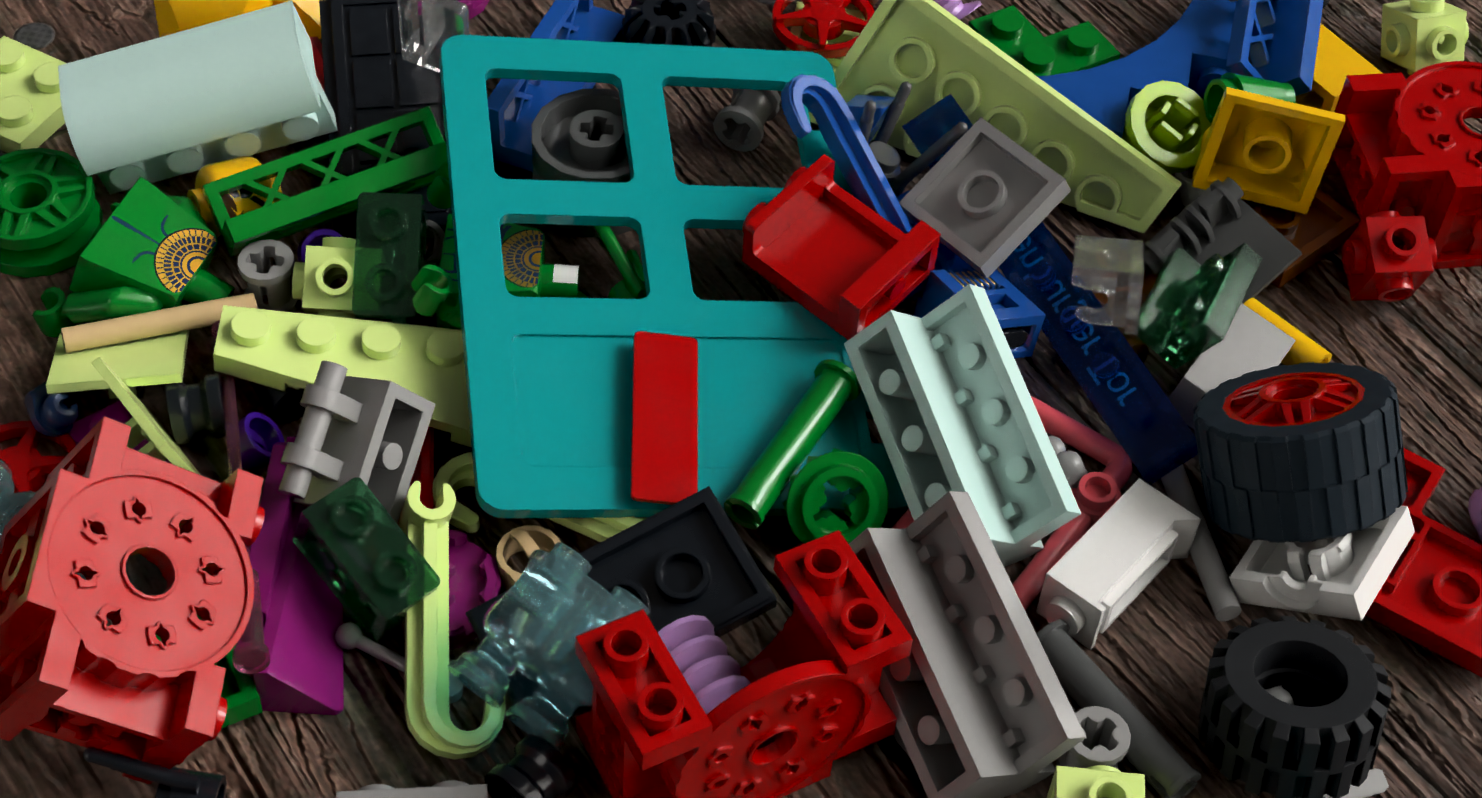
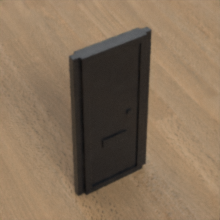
(373, 84)

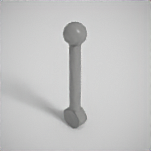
(350, 636)

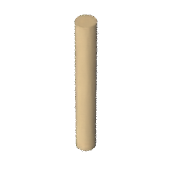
(150, 323)

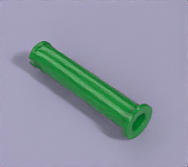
(792, 443)

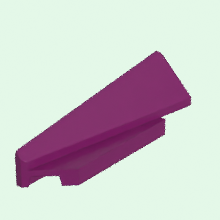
(296, 612)

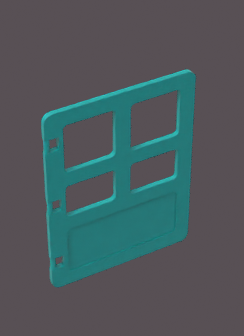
(557, 372)

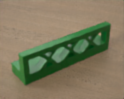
(331, 199)

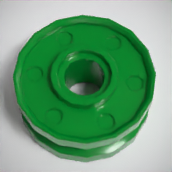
(44, 212)

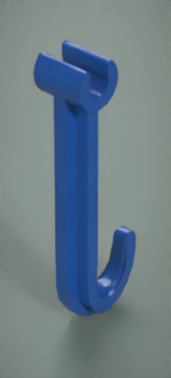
(848, 149)

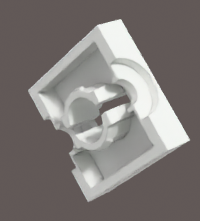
(1343, 569)

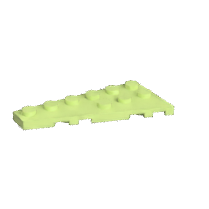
(945, 56)

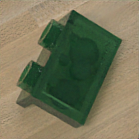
(388, 255)
(1195, 302)
(364, 558)

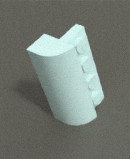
(195, 98)
(963, 420)

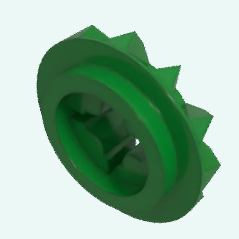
(864, 505)

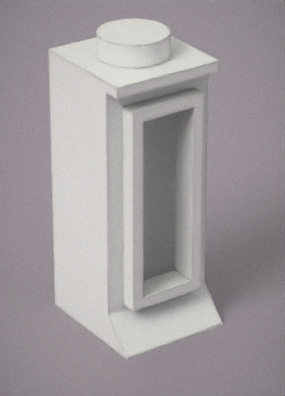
(1116, 561)

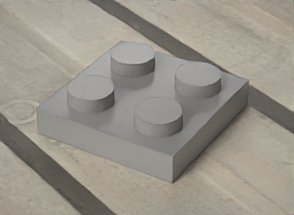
(985, 196)

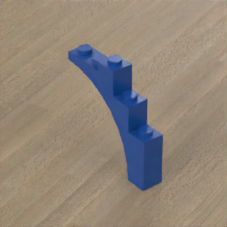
(1187, 53)

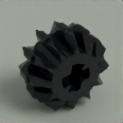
(669, 23)

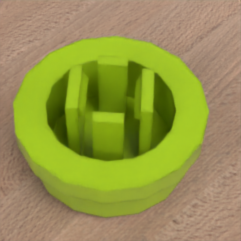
(1167, 125)

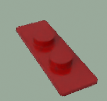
(664, 418)

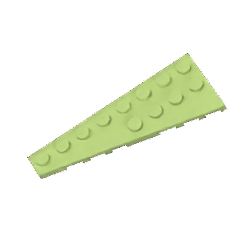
(288, 348)

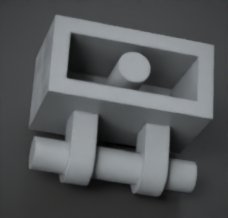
(355, 431)

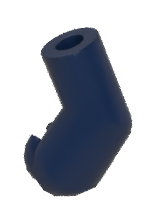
(50, 411)

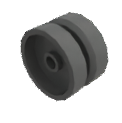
(581, 140)

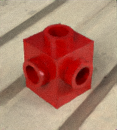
(1388, 257)

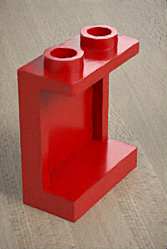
(835, 250)

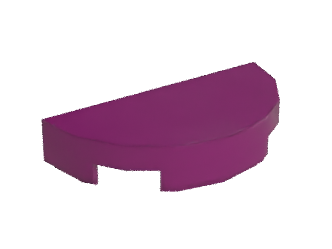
(472, 582)

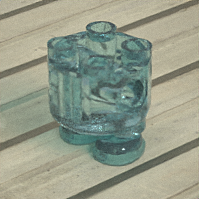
(535, 633)

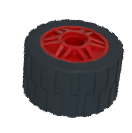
(1301, 452)

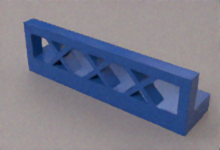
(1278, 38)
(518, 101)

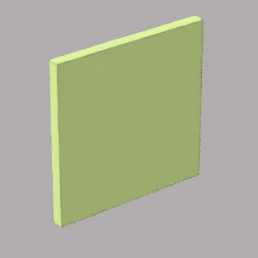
(135, 362)
(144, 423)

